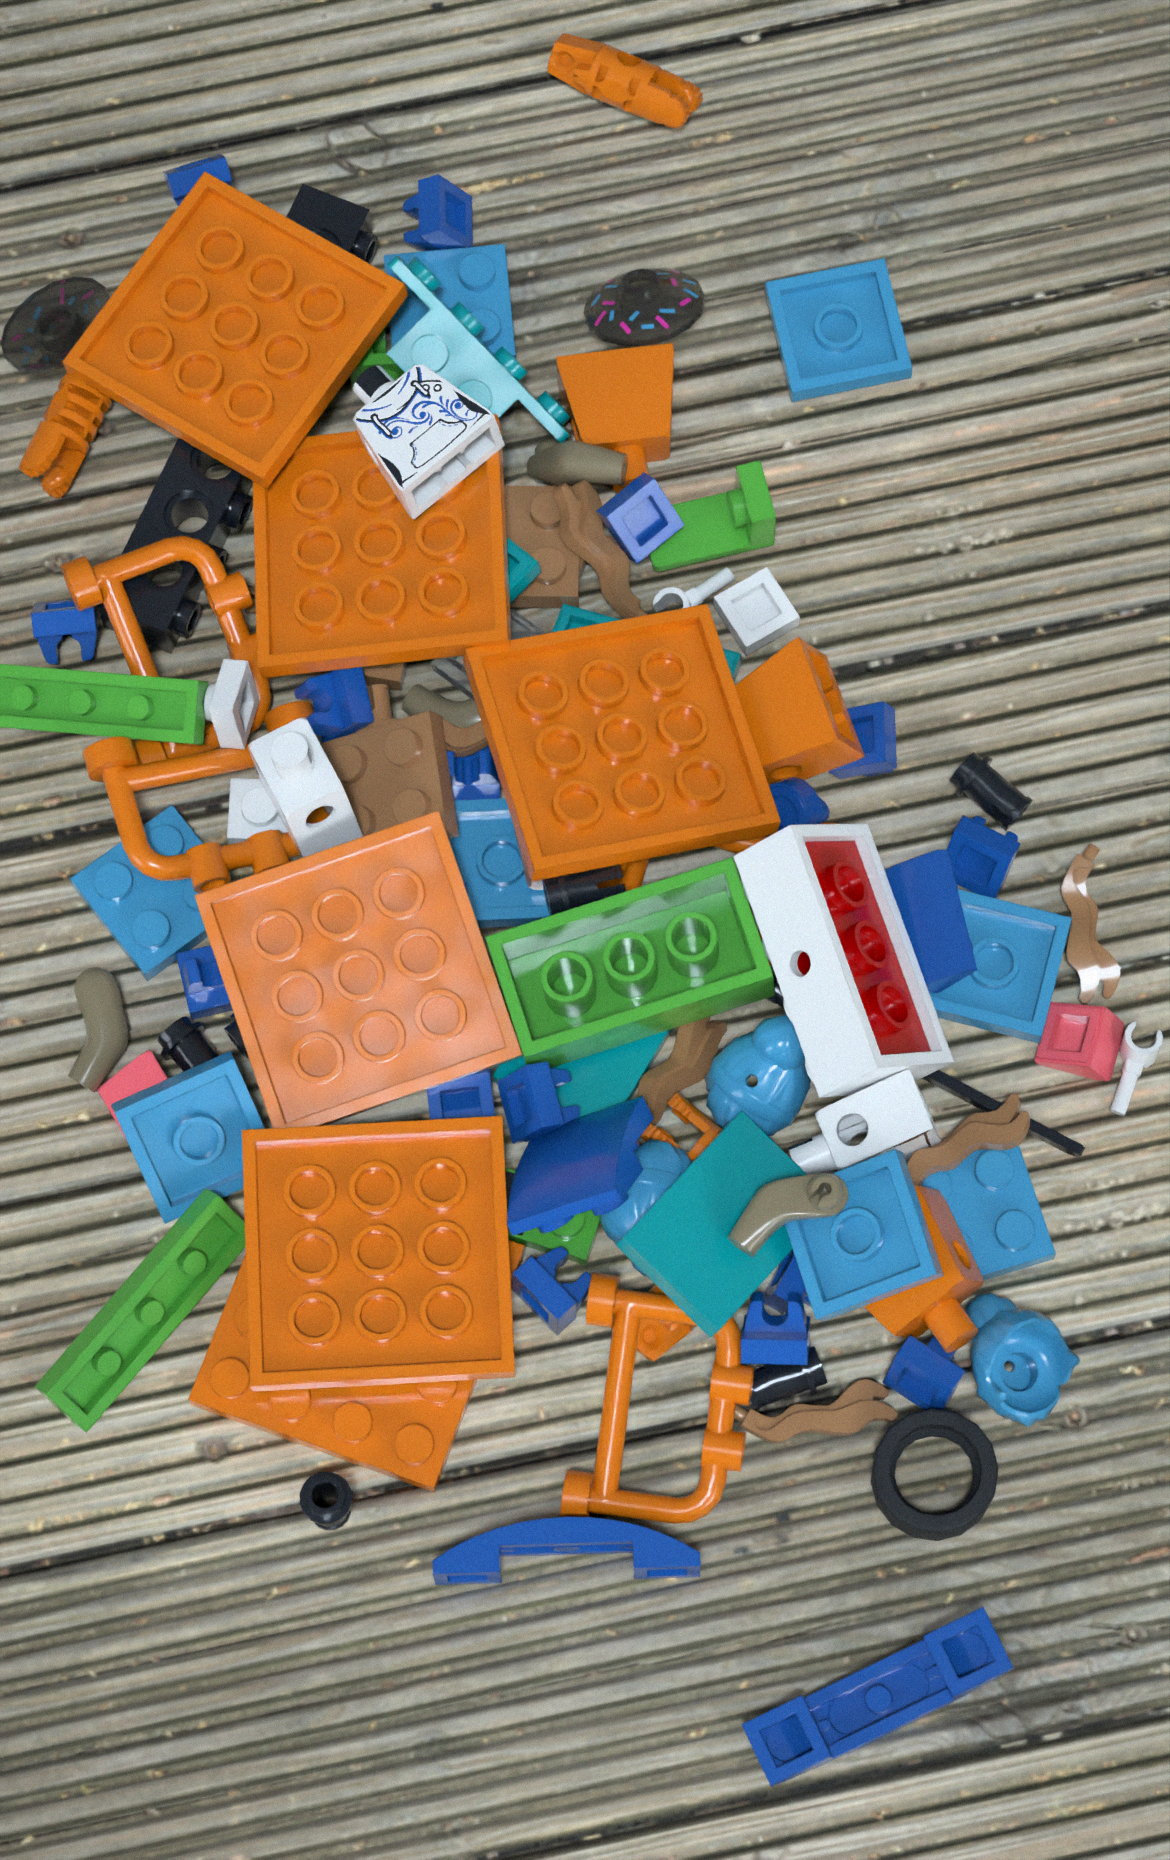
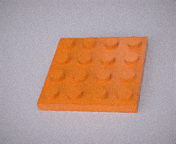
(235, 329)
(363, 583)
(620, 742)
(358, 975)
(377, 1254)
(384, 1428)

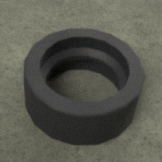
(959, 1431)

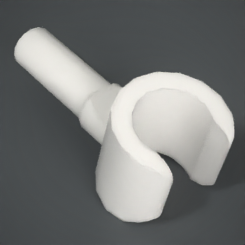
(694, 595)
(1134, 1061)

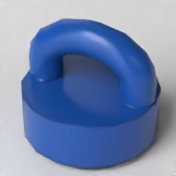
(798, 803)

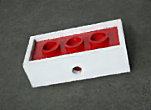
(842, 957)

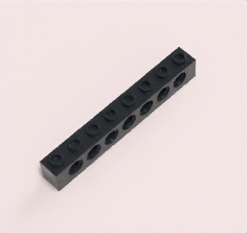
(225, 502)

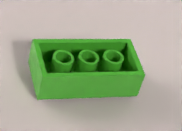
(631, 965)

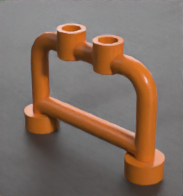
(226, 597)
(208, 863)
(722, 1446)

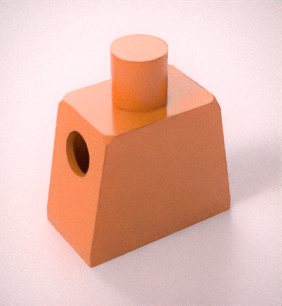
(621, 401)
(798, 714)
(937, 1302)

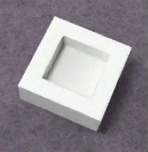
(756, 611)
(232, 703)
(250, 810)

